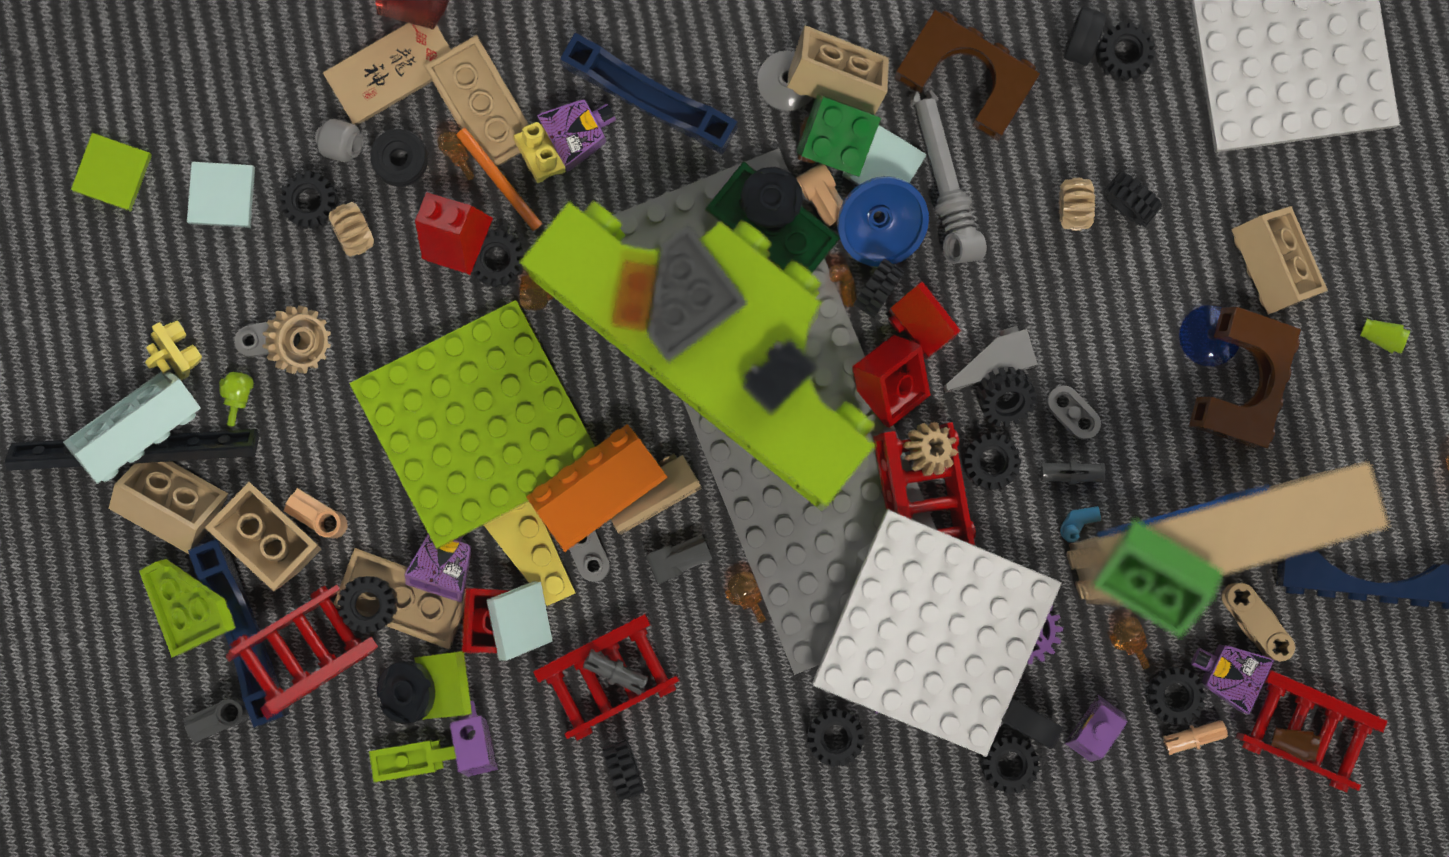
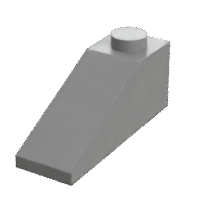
(1008, 350)

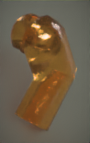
(847, 285)

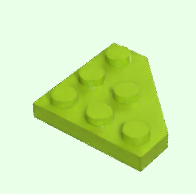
(184, 607)

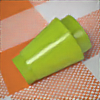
(1386, 335)

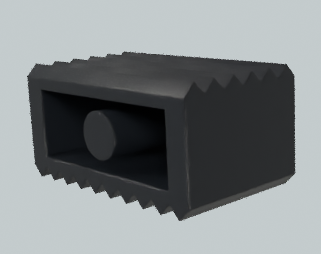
(778, 376)

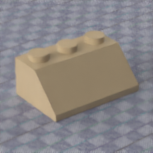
(838, 71)
(1279, 260)
(678, 486)
(167, 502)
(262, 537)

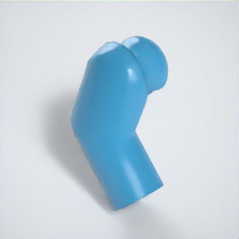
(1075, 521)

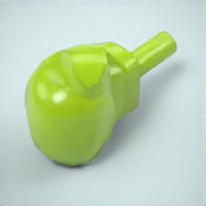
(236, 391)

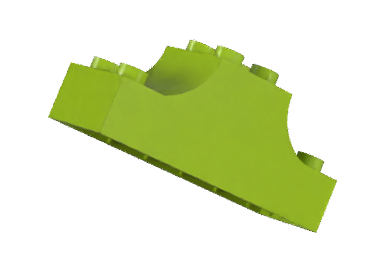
(803, 440)

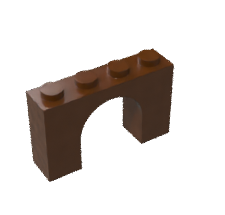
(945, 38)
(1273, 349)

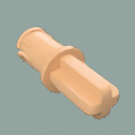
(1195, 737)

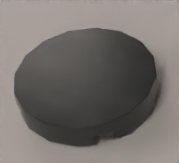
(771, 198)
(406, 692)

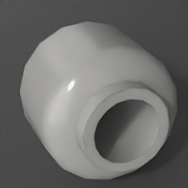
(339, 140)

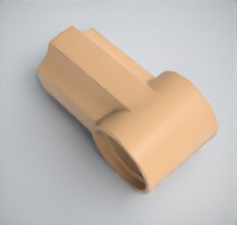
(820, 188)
(314, 513)

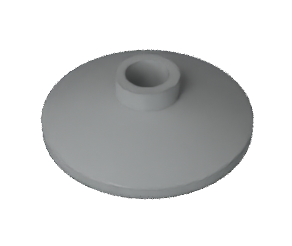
(773, 88)

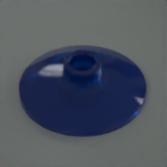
(1196, 342)

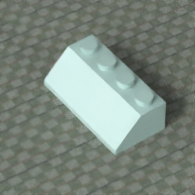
(132, 426)

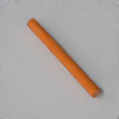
(499, 179)

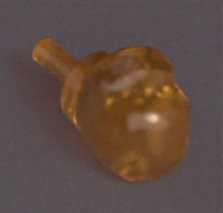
(451, 146)
(532, 295)
(745, 592)
(1130, 637)

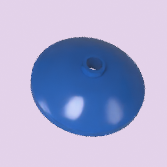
(892, 235)

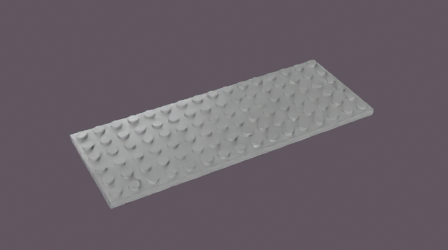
(796, 552)

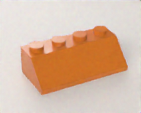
(596, 487)

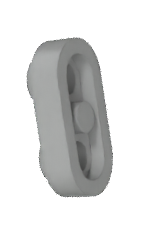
(256, 331)
(1075, 410)
(588, 551)

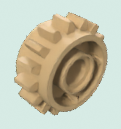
(281, 335)

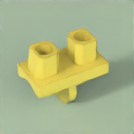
(539, 152)
(165, 339)

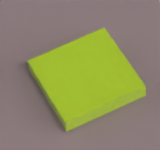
(111, 172)
(450, 684)

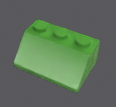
(1158, 578)

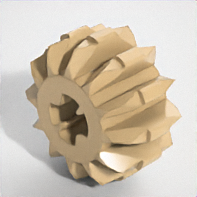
(1077, 204)
(351, 229)
(940, 449)

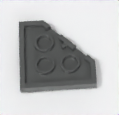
(689, 295)

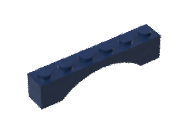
(675, 110)
(218, 572)
(1314, 572)

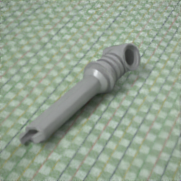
(963, 239)

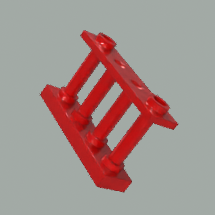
(895, 479)
(609, 646)
(303, 682)
(1335, 712)

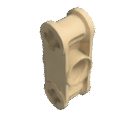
(1258, 621)

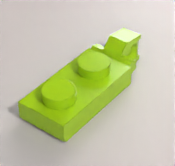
(409, 760)

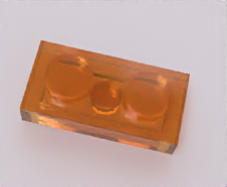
(635, 296)

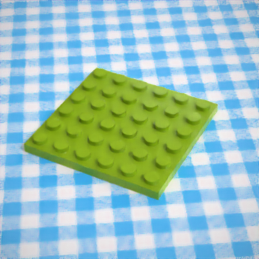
(473, 422)

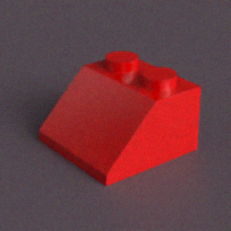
(451, 232)
(923, 320)
(892, 379)
(477, 627)

